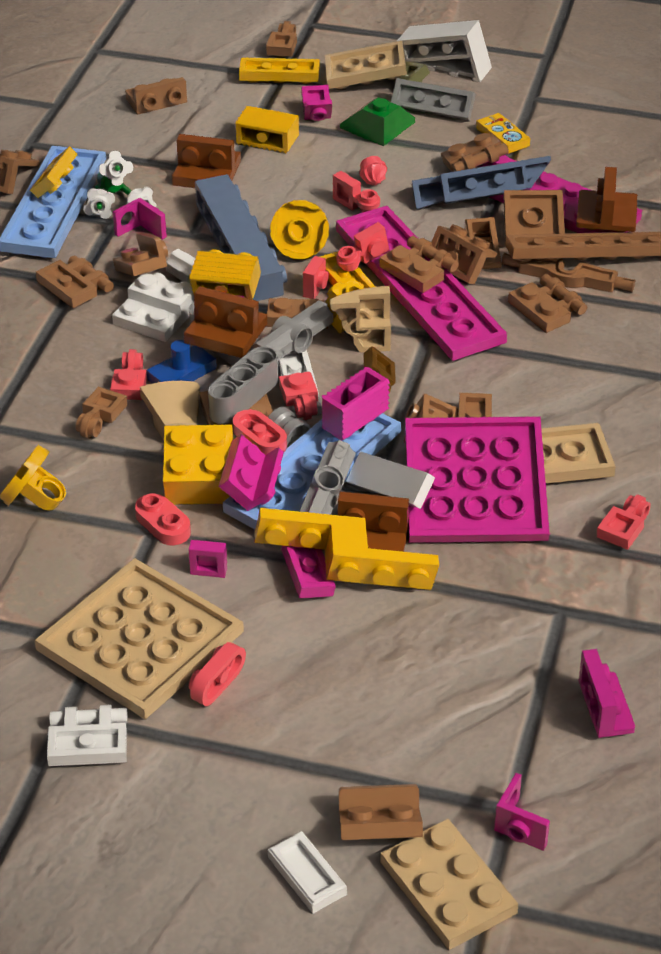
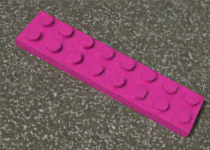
(444, 311)

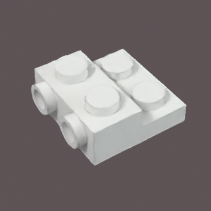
(155, 306)

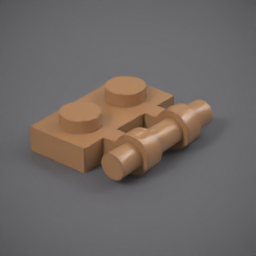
(474, 153)
(413, 268)
(74, 282)
(542, 308)

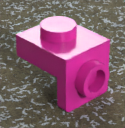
(316, 102)

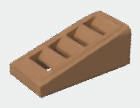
(485, 227)

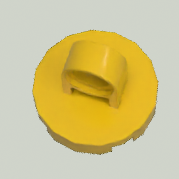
(299, 229)
(30, 481)

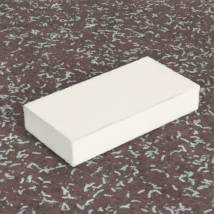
(307, 872)

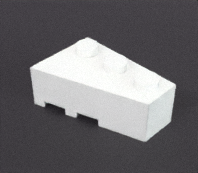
(449, 48)

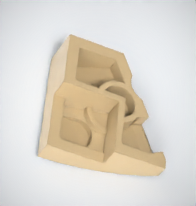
(366, 317)
(172, 403)

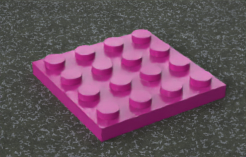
(484, 482)

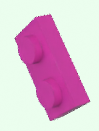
(308, 572)

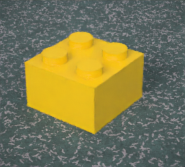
(195, 463)

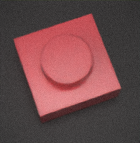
(315, 277)

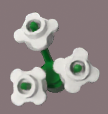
(111, 181)

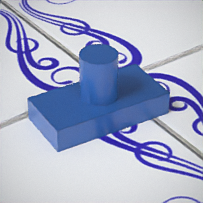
(184, 364)

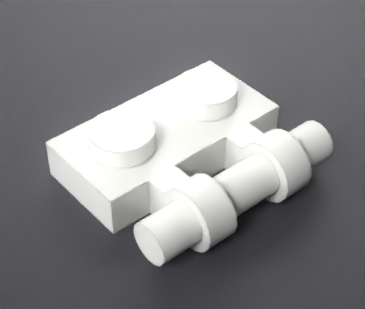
(87, 736)

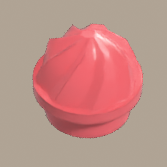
(373, 170)

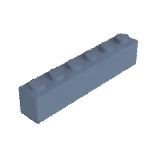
(239, 231)

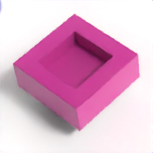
(208, 558)

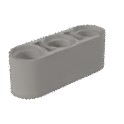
(243, 384)

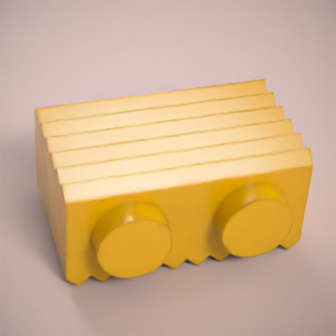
(267, 129)
(226, 272)

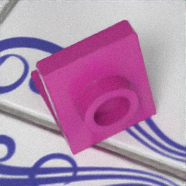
(142, 215)
(519, 823)

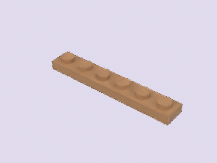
(584, 245)

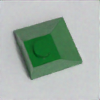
(378, 121)

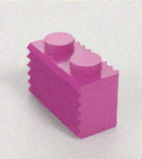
(354, 403)

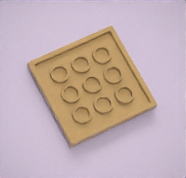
(139, 637)

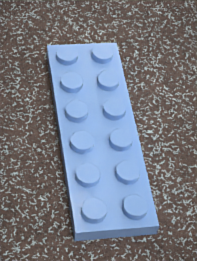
(44, 222)
(303, 459)

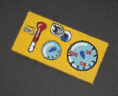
(504, 131)

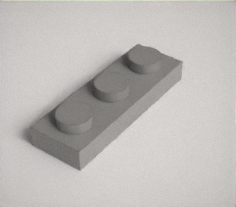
(433, 99)

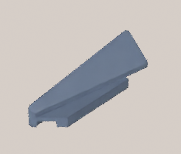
(478, 182)

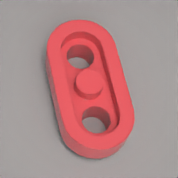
(259, 430)
(162, 519)
(217, 674)

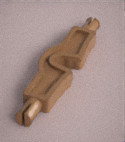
(581, 276)

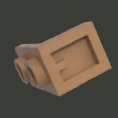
(9, 165)

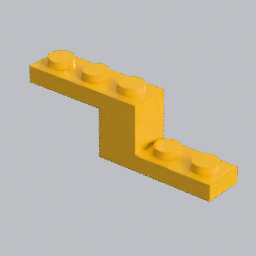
(346, 549)

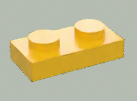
(57, 169)

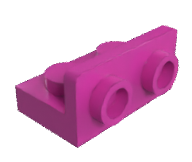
(250, 474)
(604, 697)

